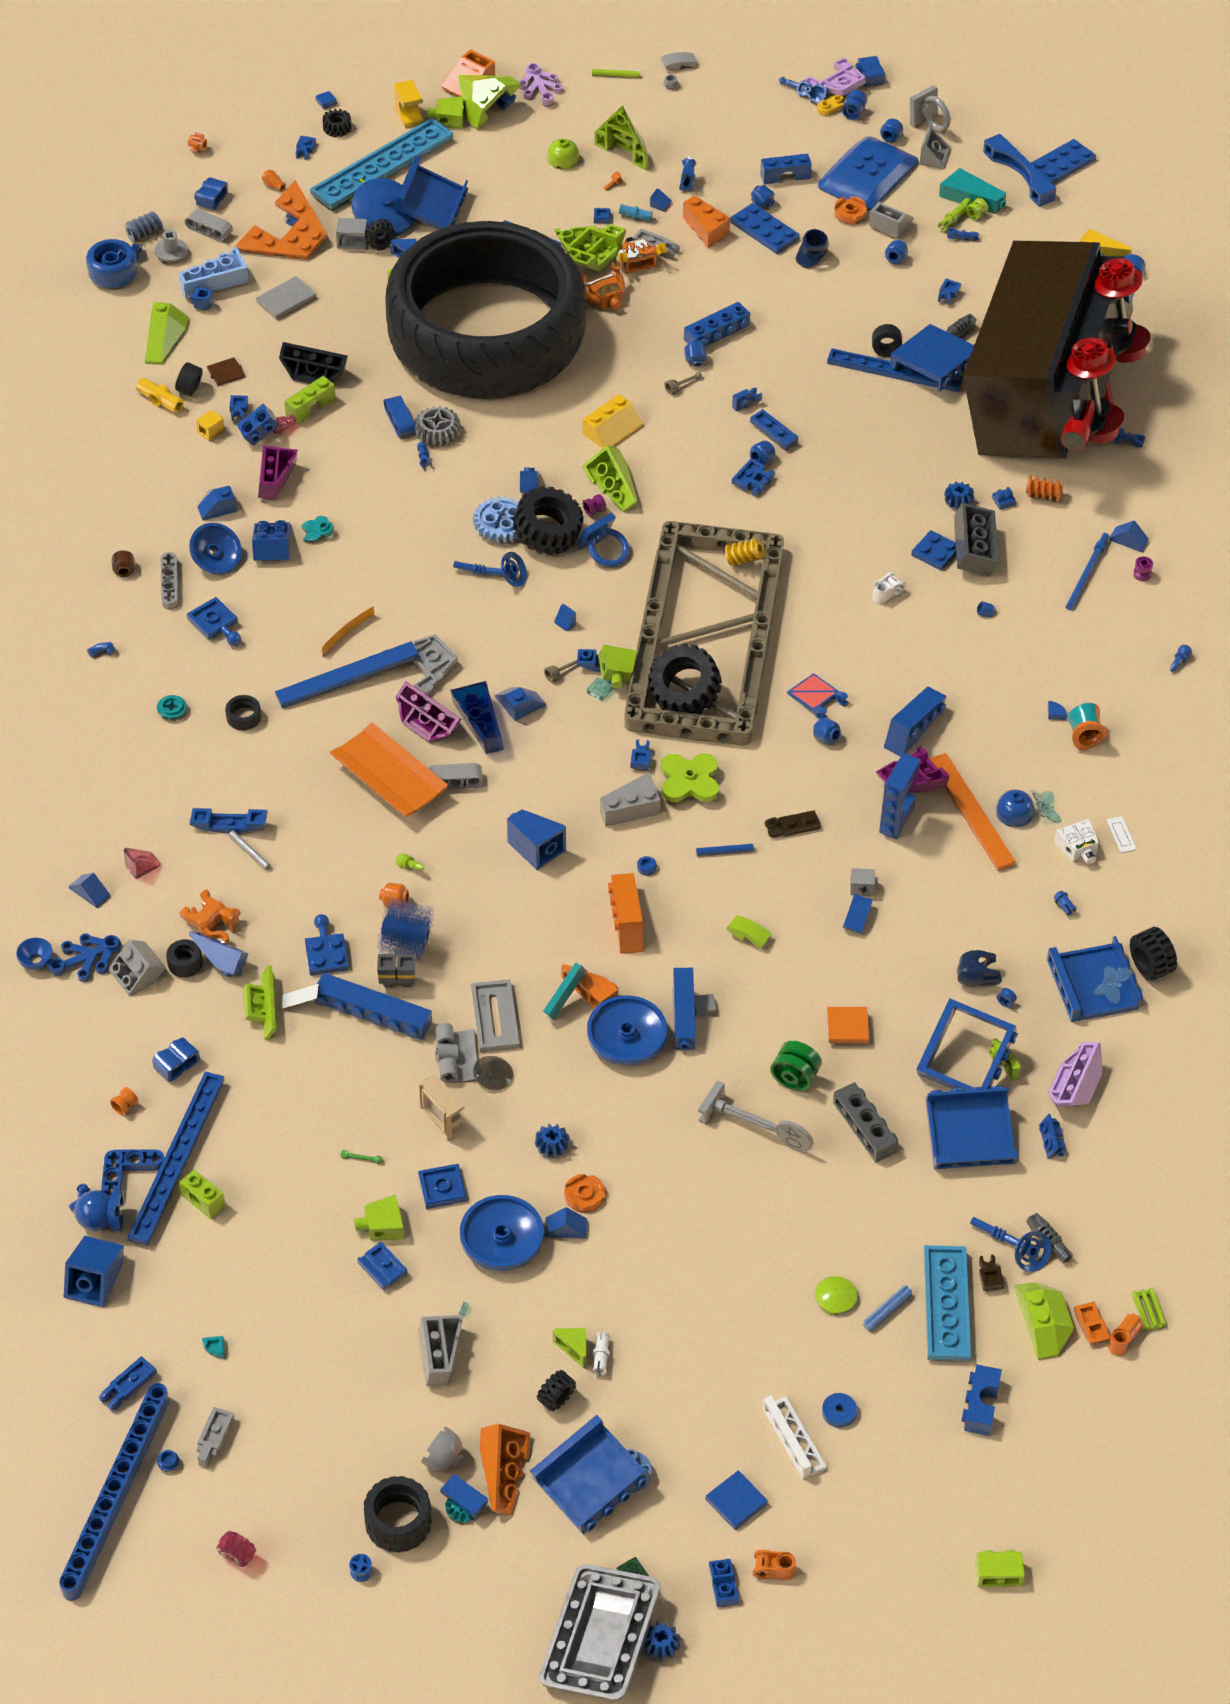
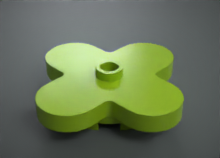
(689, 777)

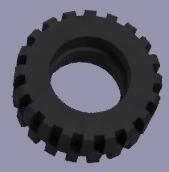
(540, 535)
(675, 661)

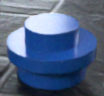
(168, 1460)

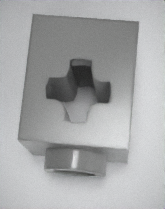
(863, 882)

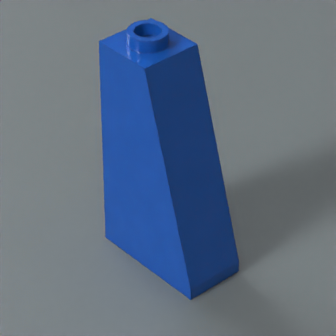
(683, 1008)

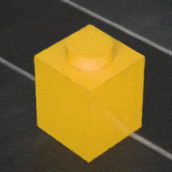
(210, 425)

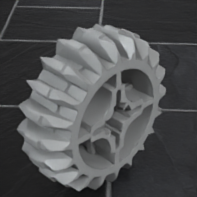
(437, 425)

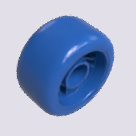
(111, 263)

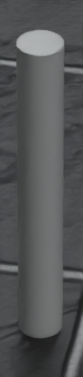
(248, 849)

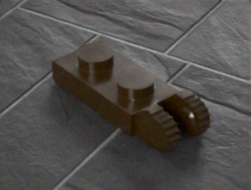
(792, 824)

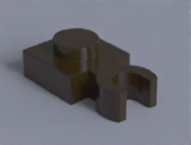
(990, 1276)

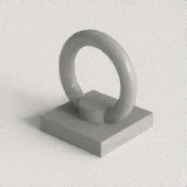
(925, 107)

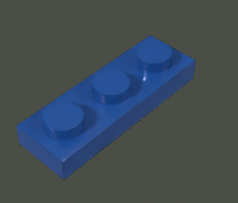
(774, 429)

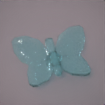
(1044, 809)
(1111, 980)

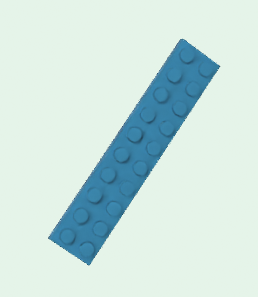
(381, 162)

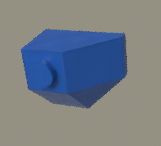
(217, 503)
(519, 701)

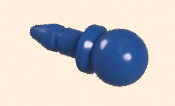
(1181, 656)

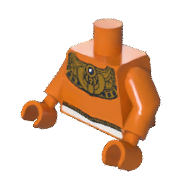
(606, 290)

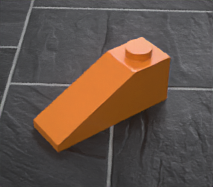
(593, 987)

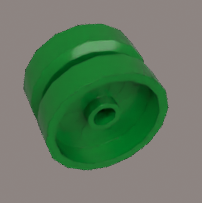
(796, 1065)

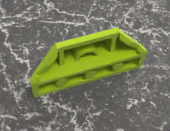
(1045, 1318)

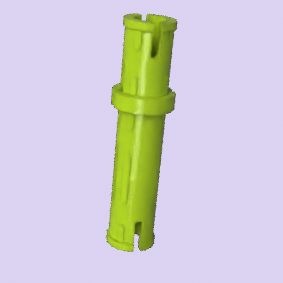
(951, 217)

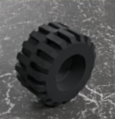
(1153, 953)

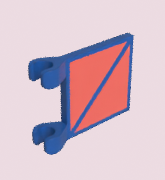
(815, 693)

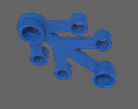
(86, 954)

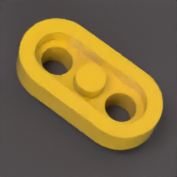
(830, 105)

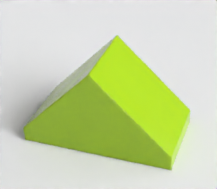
(572, 1342)

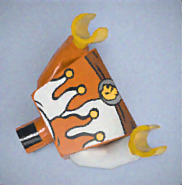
(639, 254)

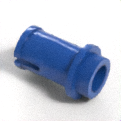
(1062, 899)

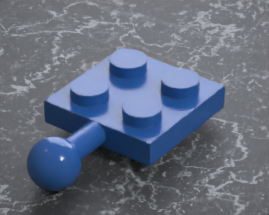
(215, 618)
(327, 951)

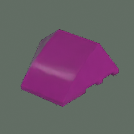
(928, 778)

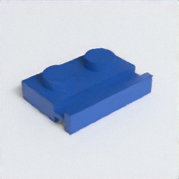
(382, 1265)

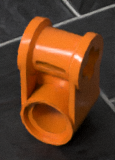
(772, 1565)

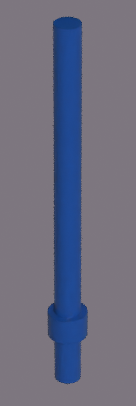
(1098, 549)

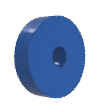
(836, 1418)

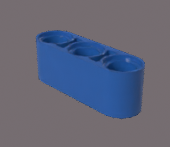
(399, 416)

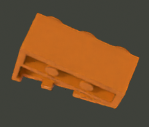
(705, 220)

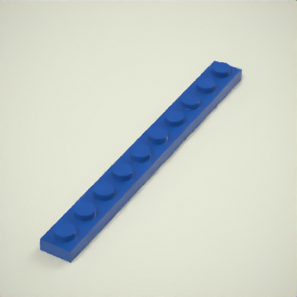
(176, 1159)

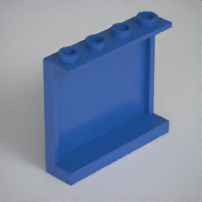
(430, 196)
(934, 355)
(1079, 974)
(970, 1128)
(589, 1475)

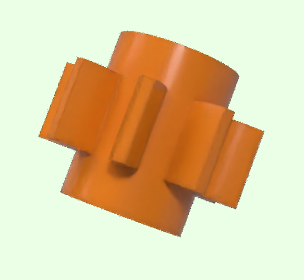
(197, 142)

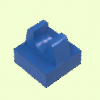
(1004, 498)

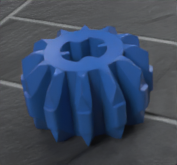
(958, 494)
(552, 1140)
(669, 1641)

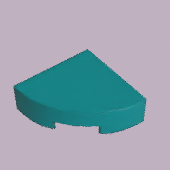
(214, 1346)

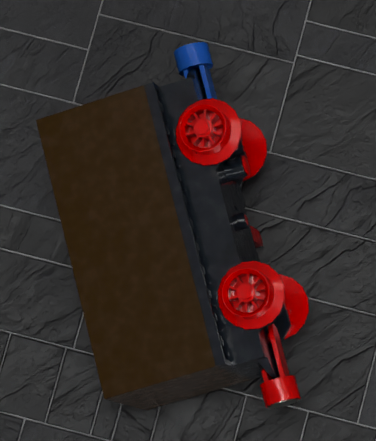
(1050, 348)

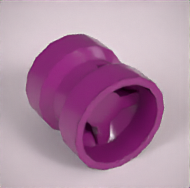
(593, 505)
(1143, 568)

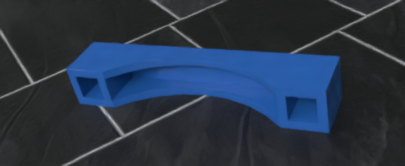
(1002, 151)

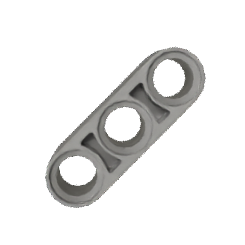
(208, 225)
(459, 775)

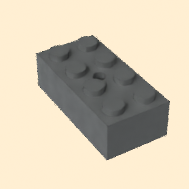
(976, 539)

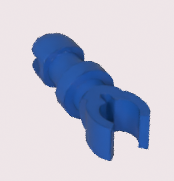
(954, 234)
(423, 455)

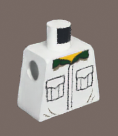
(1078, 841)

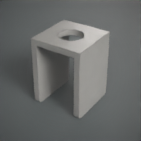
(351, 233)

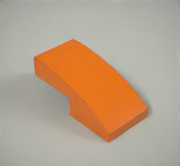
(1091, 1323)

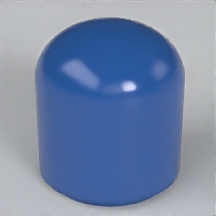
(985, 609)

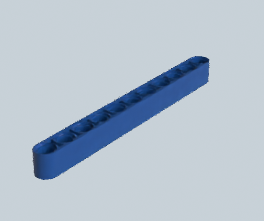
(113, 1499)

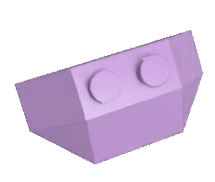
(1078, 1076)

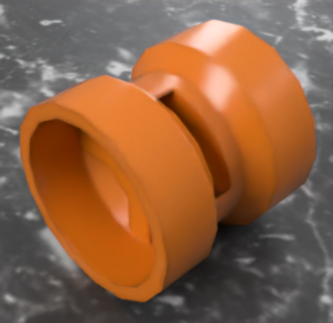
(124, 1101)

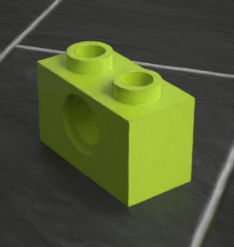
(202, 1194)

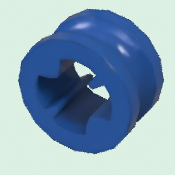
(1006, 997)

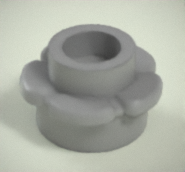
(670, 81)

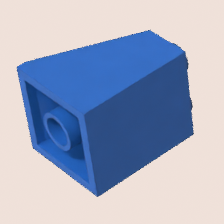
(536, 837)
(92, 1270)

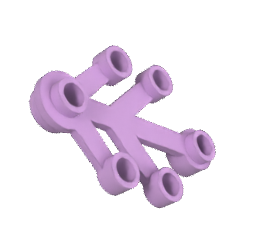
(534, 70)

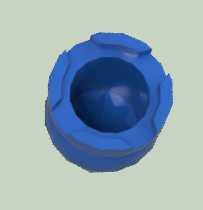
(98, 1210)

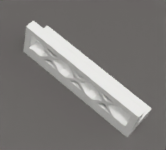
(790, 1439)

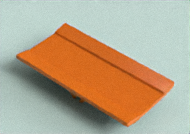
(389, 770)

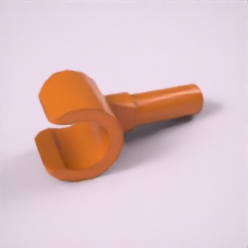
(616, 176)

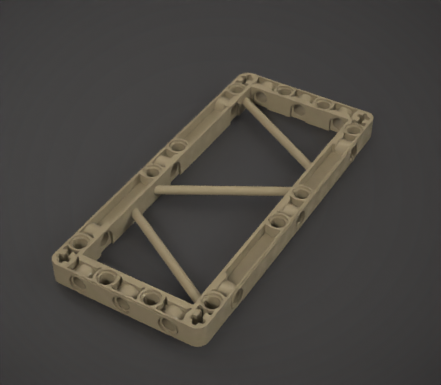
(739, 726)

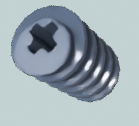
(142, 225)

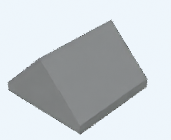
(934, 149)

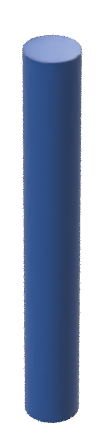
(724, 849)

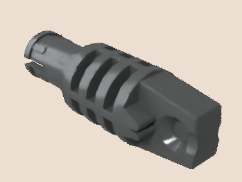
(962, 325)
(1038, 1223)

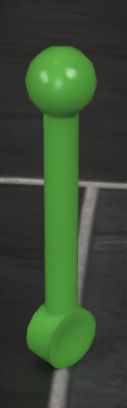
(344, 1155)

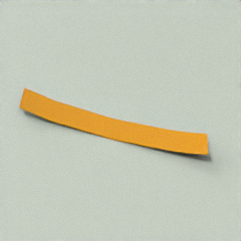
(346, 628)

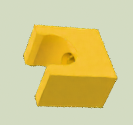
(406, 103)

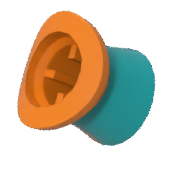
(1086, 726)

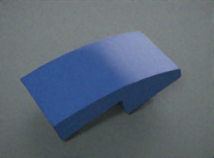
(588, 659)
(857, 913)
(723, 1582)

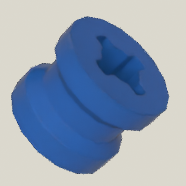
(357, 1563)

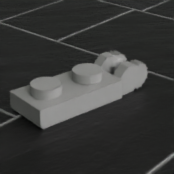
(654, 240)

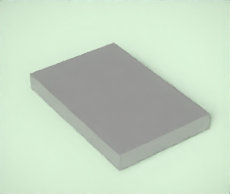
(286, 297)

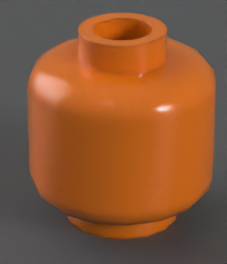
(396, 891)

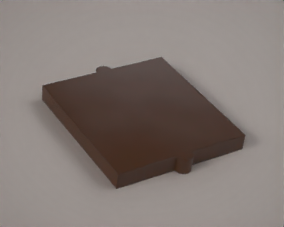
(225, 371)

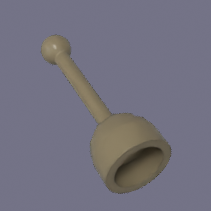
(672, 386)
(552, 672)

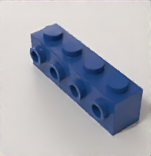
(718, 324)

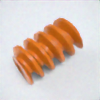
(1041, 487)

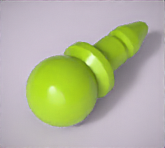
(405, 861)

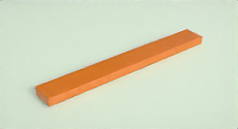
(974, 815)

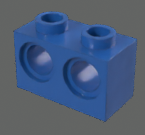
(258, 424)

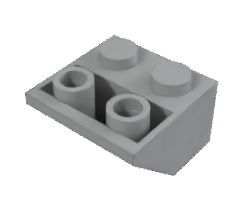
(889, 219)
(136, 966)

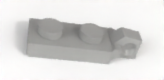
(213, 1434)

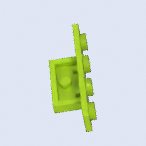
(260, 1002)

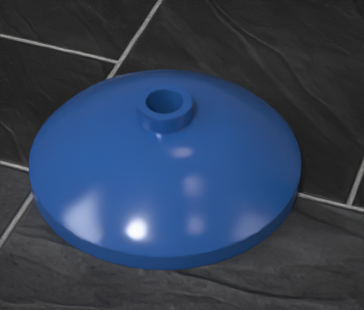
(221, 541)

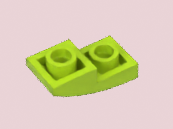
(744, 927)
(1011, 1066)

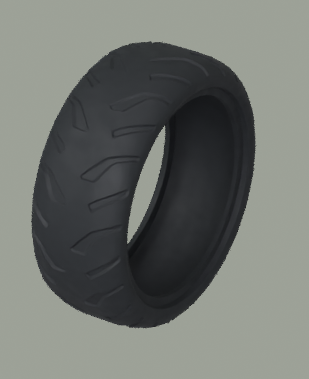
(484, 254)

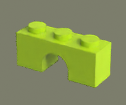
(320, 391)

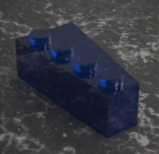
(478, 713)

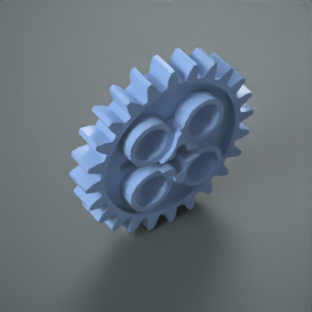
(490, 514)

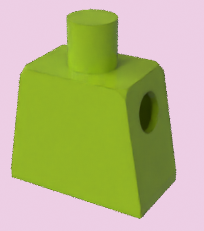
(448, 112)
(616, 664)
(382, 1220)

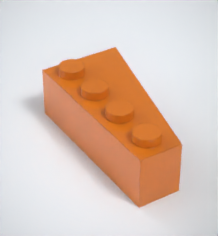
(626, 912)

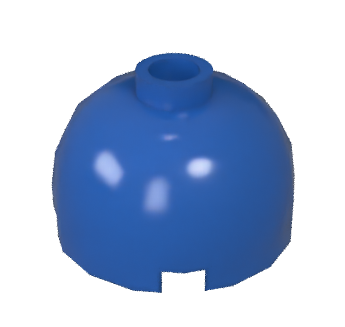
(1015, 808)

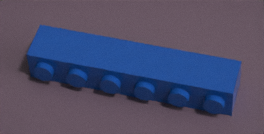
(373, 1006)

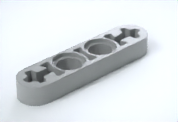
(169, 580)

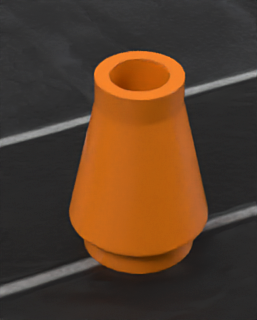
(273, 180)

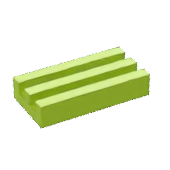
(1150, 1292)

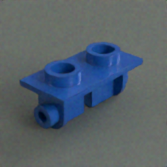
(1050, 1131)

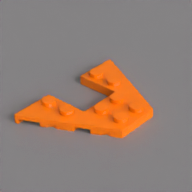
(299, 241)

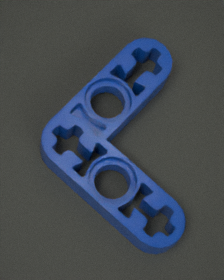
(122, 1164)

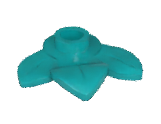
(317, 528)

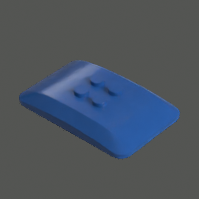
(868, 171)

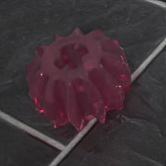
(236, 1548)

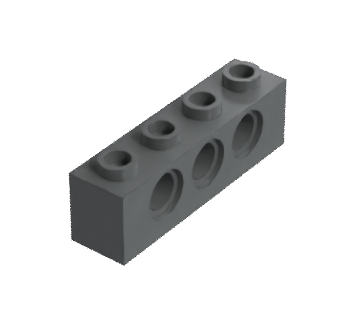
(866, 1132)

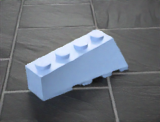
(215, 274)

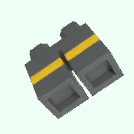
(402, 974)

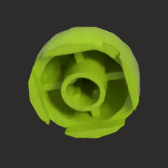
(563, 154)

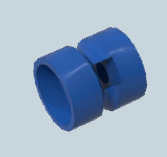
(854, 104)

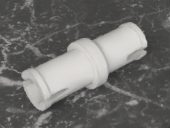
(601, 1353)

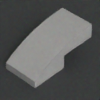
(675, 60)

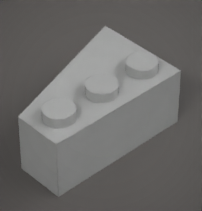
(631, 802)
(438, 1346)

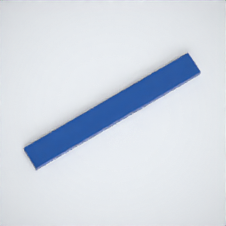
(882, 367)
(346, 674)

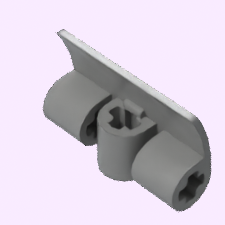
(455, 1054)

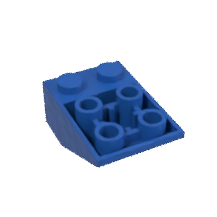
(271, 540)

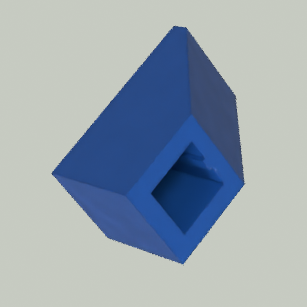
(528, 479)

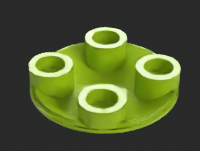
(836, 1295)

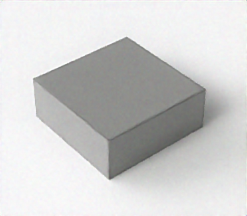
(704, 1005)

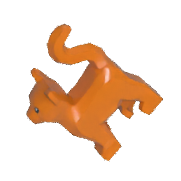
(210, 915)

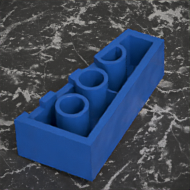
(914, 720)

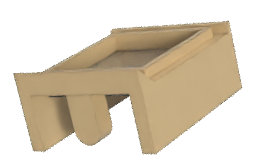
(441, 1106)

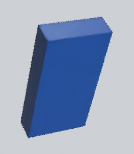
(464, 1495)

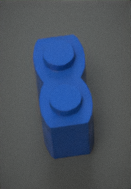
(871, 69)
(211, 193)
(175, 1059)

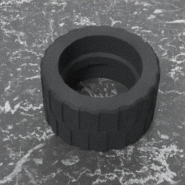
(397, 1490)

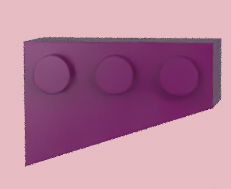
(275, 469)

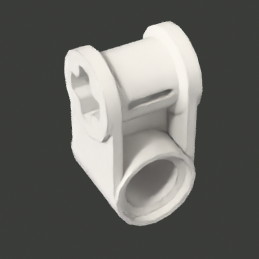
(887, 588)

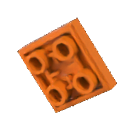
(847, 1025)

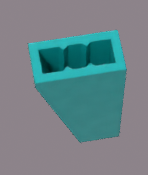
(966, 185)

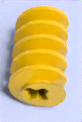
(745, 552)

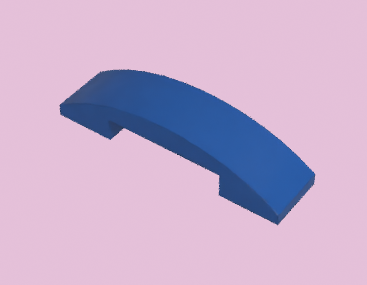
(225, 823)

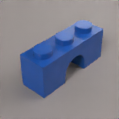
(774, 167)
(984, 1383)

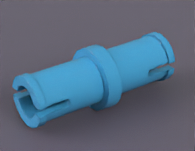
(635, 212)

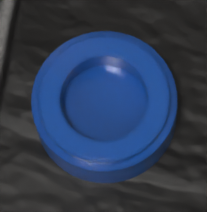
(646, 865)

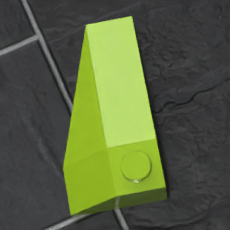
(165, 328)
(612, 476)

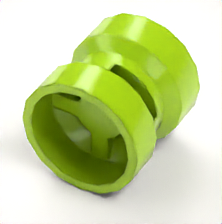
(976, 209)

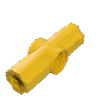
(160, 395)

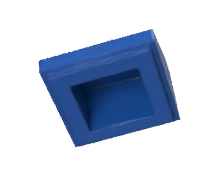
(659, 200)
(565, 618)

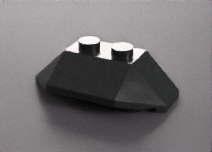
(310, 364)

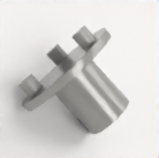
(170, 248)

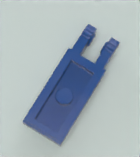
(128, 1382)

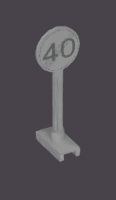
(787, 1131)

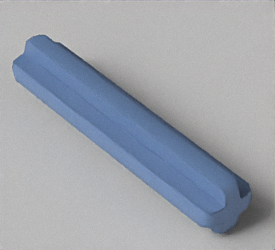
(887, 1308)

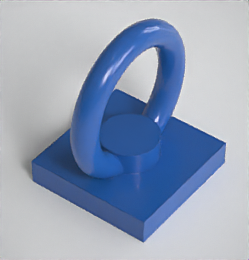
(599, 531)

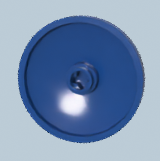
(376, 200)
(627, 1030)
(501, 1232)

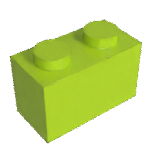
(999, 1569)

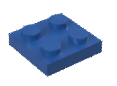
(935, 550)

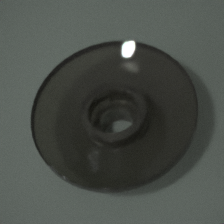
(490, 1078)

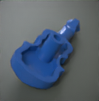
(815, 92)

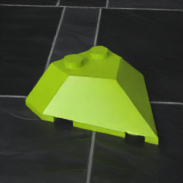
(481, 92)
(621, 132)
(592, 245)

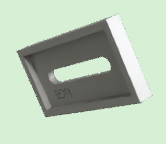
(509, 1033)

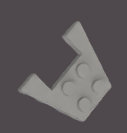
(434, 661)

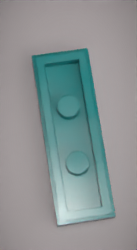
(564, 991)

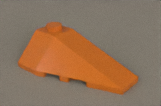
(503, 1457)

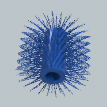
(405, 929)

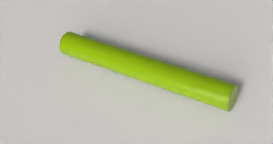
(621, 73)

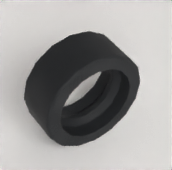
(243, 701)

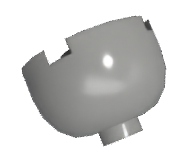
(444, 1451)

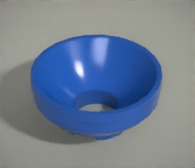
(31, 948)

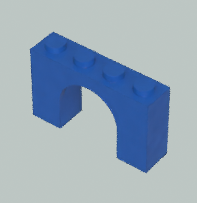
(897, 801)

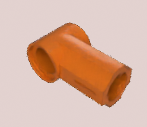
(1125, 1334)

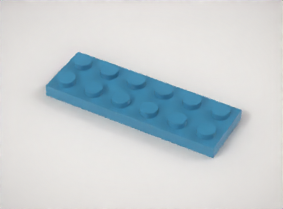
(947, 1303)

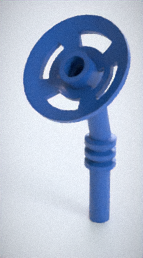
(508, 571)
(1026, 1247)

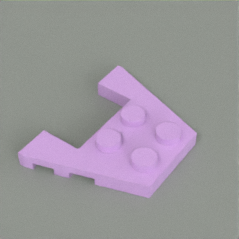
(842, 81)

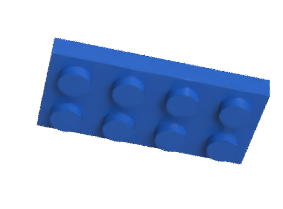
(1064, 160)
(764, 228)

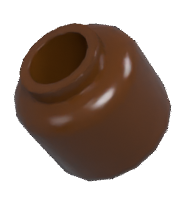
(123, 563)

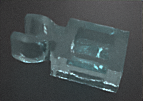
(600, 688)

